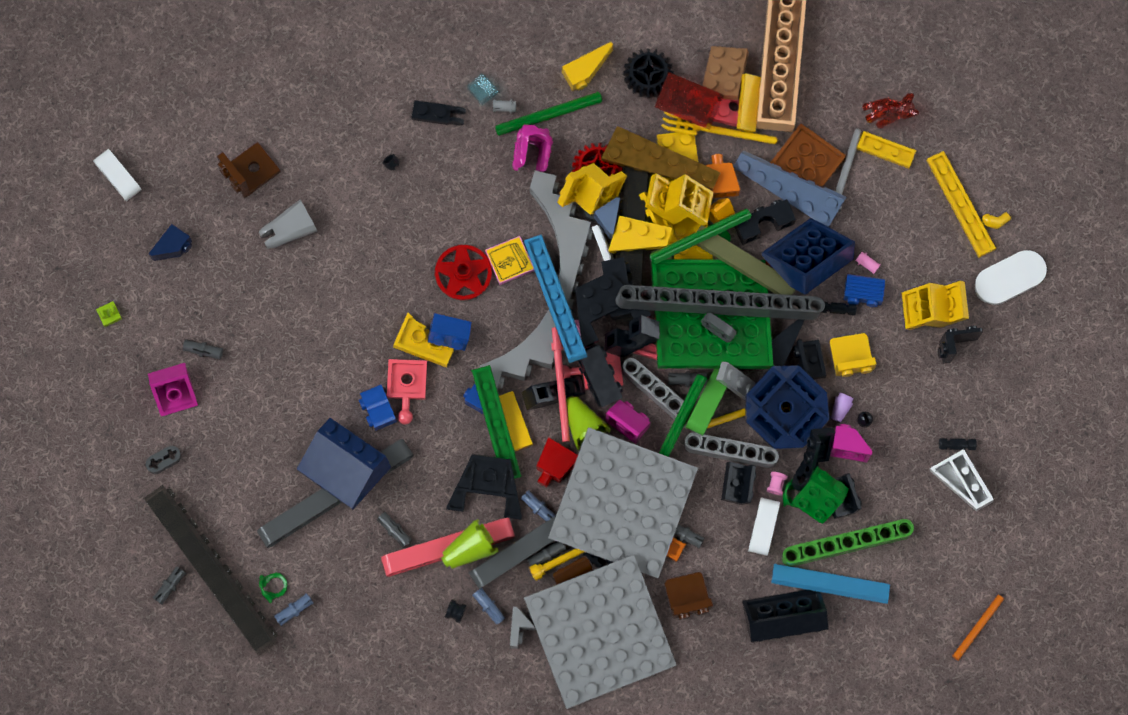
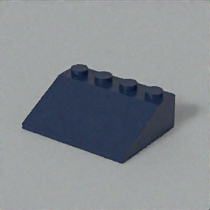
(809, 255)
(343, 463)

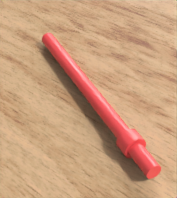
(557, 348)

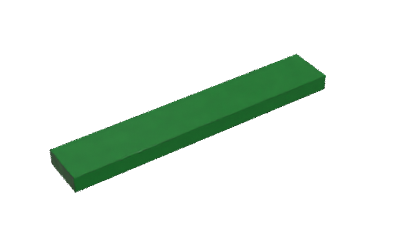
(494, 416)

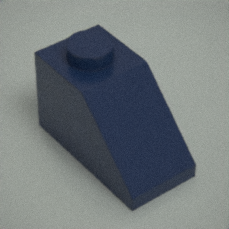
(171, 244)

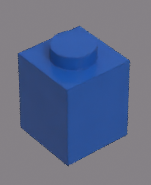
(472, 399)

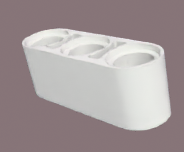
(117, 175)
(764, 526)

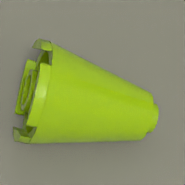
(582, 417)
(469, 546)

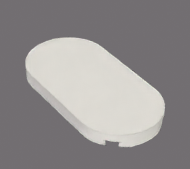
(1010, 277)

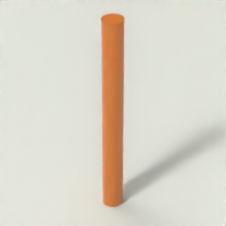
(978, 627)

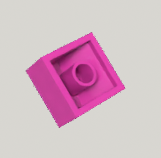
(172, 389)
(627, 421)
(850, 444)

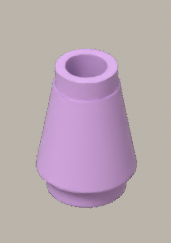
(841, 407)

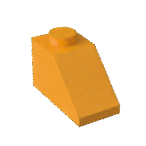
(720, 210)

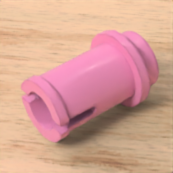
(867, 262)

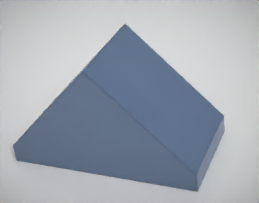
(607, 216)

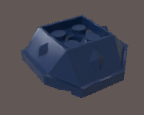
(806, 401)

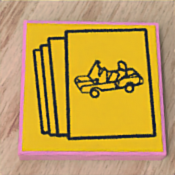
(509, 260)

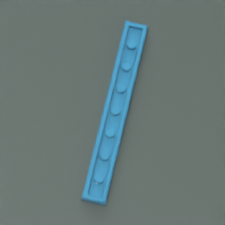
(555, 299)

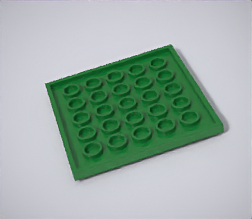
(683, 338)

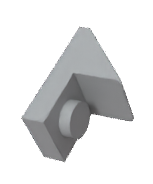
(519, 622)

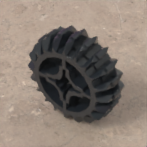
(640, 73)

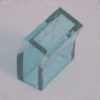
(482, 89)

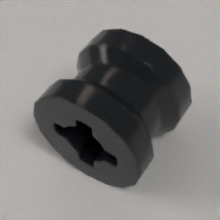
(455, 611)

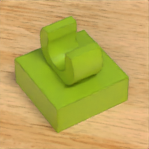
(109, 314)

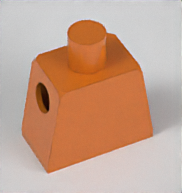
(727, 182)

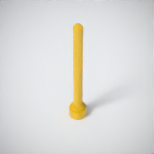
(539, 570)

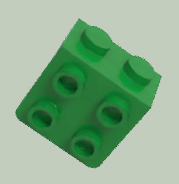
(820, 495)

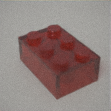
(689, 100)

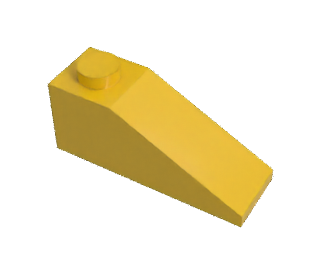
(582, 70)

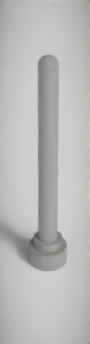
(848, 162)

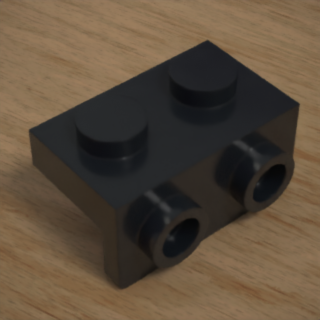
(810, 358)
(819, 446)
(738, 483)
(852, 502)

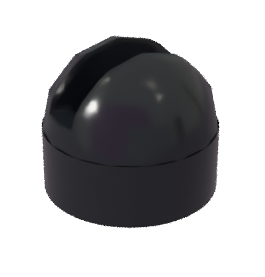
(391, 162)
(861, 420)

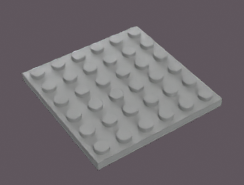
(622, 501)
(600, 631)

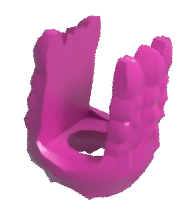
(540, 138)

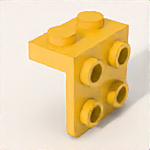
(852, 355)

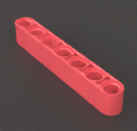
(431, 551)

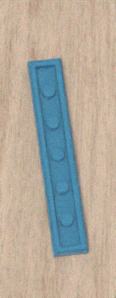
(830, 583)

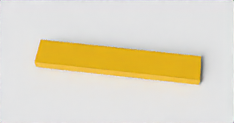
(961, 204)

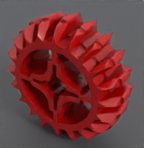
(598, 151)

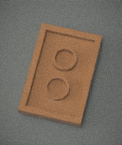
(726, 70)

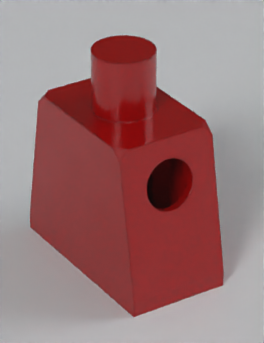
(555, 462)

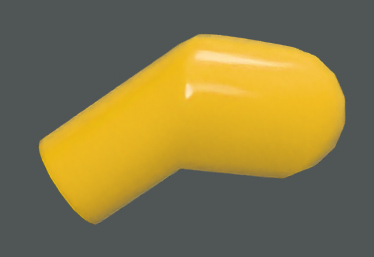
(995, 222)

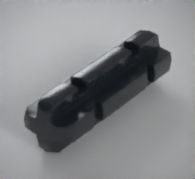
(840, 308)
(957, 444)

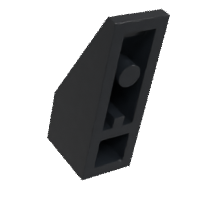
(784, 342)
(546, 393)

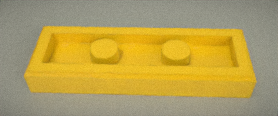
(748, 103)
(886, 149)
(515, 422)

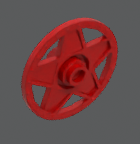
(463, 272)

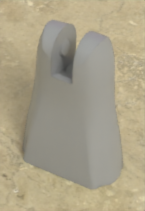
(288, 226)

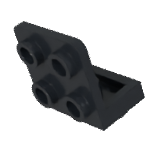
(947, 343)

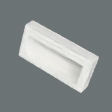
(602, 242)

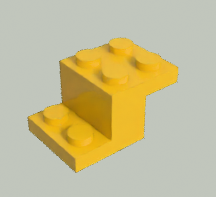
(591, 188)
(679, 199)
(935, 305)

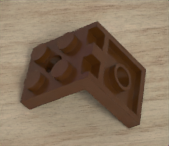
(238, 169)

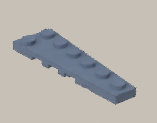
(814, 201)

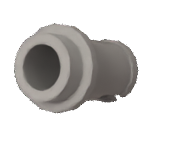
(504, 106)

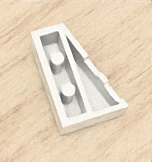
(963, 479)

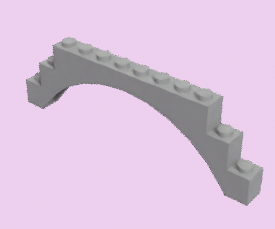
(571, 241)

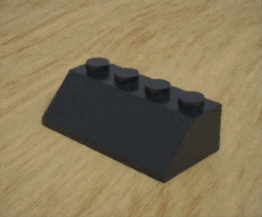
(785, 615)

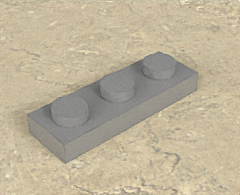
(734, 380)

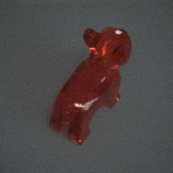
(890, 110)

